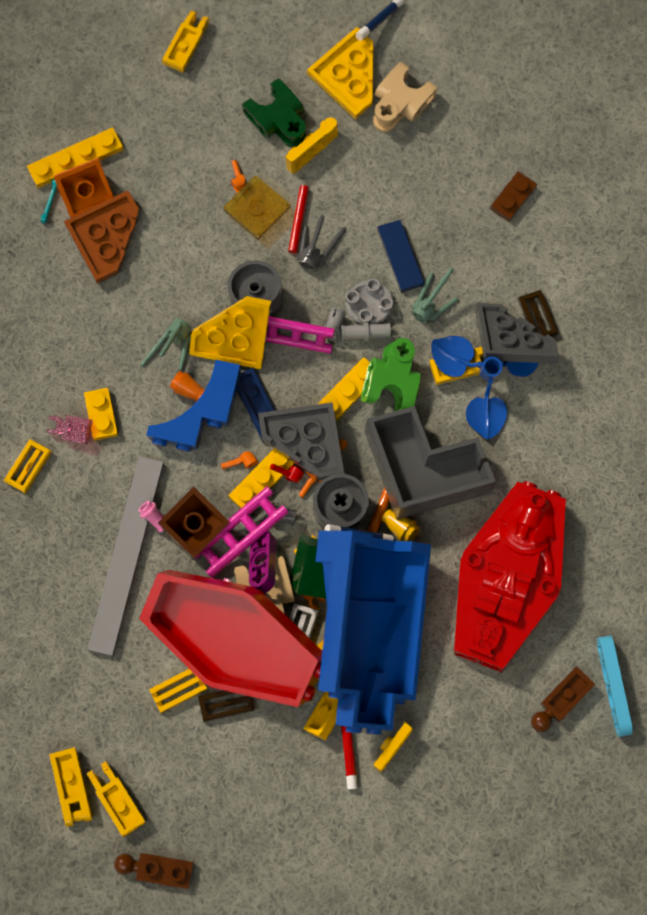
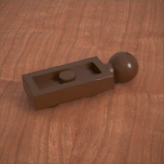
(562, 699)
(155, 869)

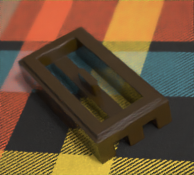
(522, 302)
(220, 715)

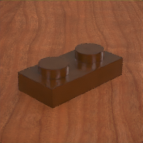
(513, 196)

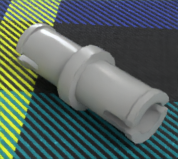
(365, 331)

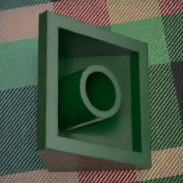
(307, 574)

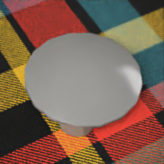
(369, 302)

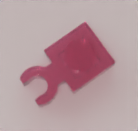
(73, 429)

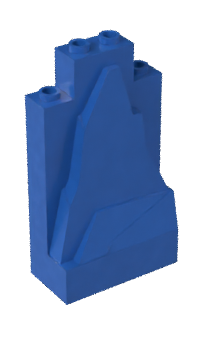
(371, 625)

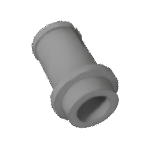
(334, 321)

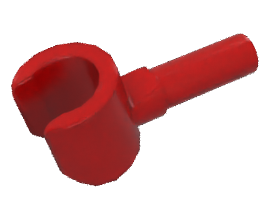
(293, 474)

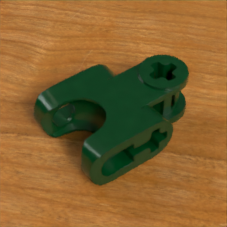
(279, 116)

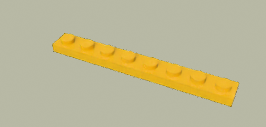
(342, 396)

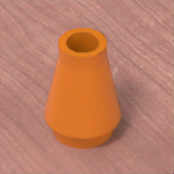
(186, 386)

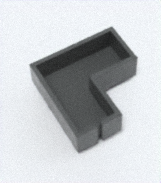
(423, 477)

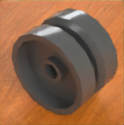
(258, 281)
(344, 490)

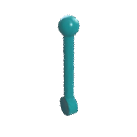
(44, 217)

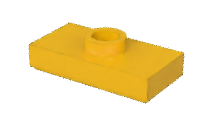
(391, 746)

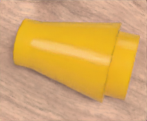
(403, 528)

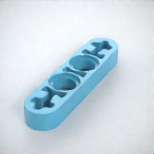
(614, 686)

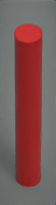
(298, 219)

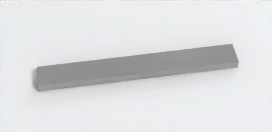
(124, 558)

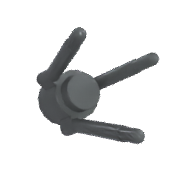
(309, 256)

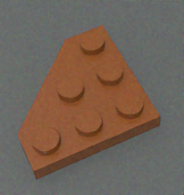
(104, 234)

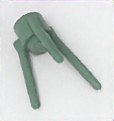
(424, 309)
(176, 333)

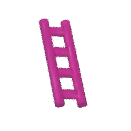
(297, 329)
(256, 532)

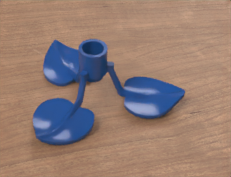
(483, 415)

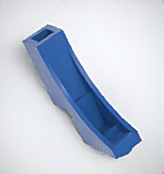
(212, 407)

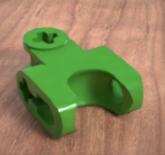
(393, 374)

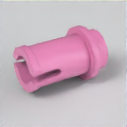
(152, 514)

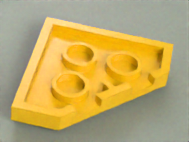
(347, 73)
(234, 334)

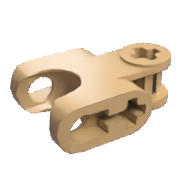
(399, 100)
(281, 591)

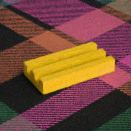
(33, 475)
(163, 708)

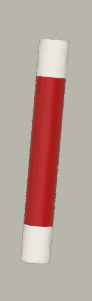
(349, 759)

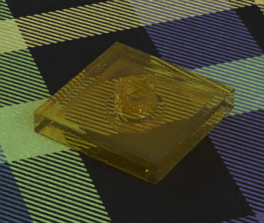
(256, 207)

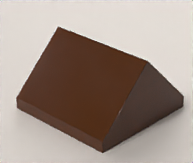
(193, 522)

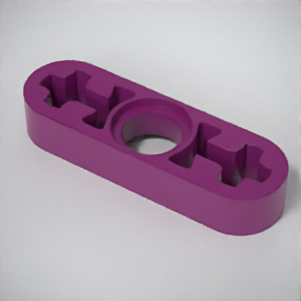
(263, 575)

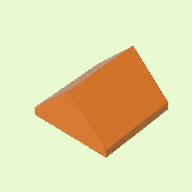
(83, 187)

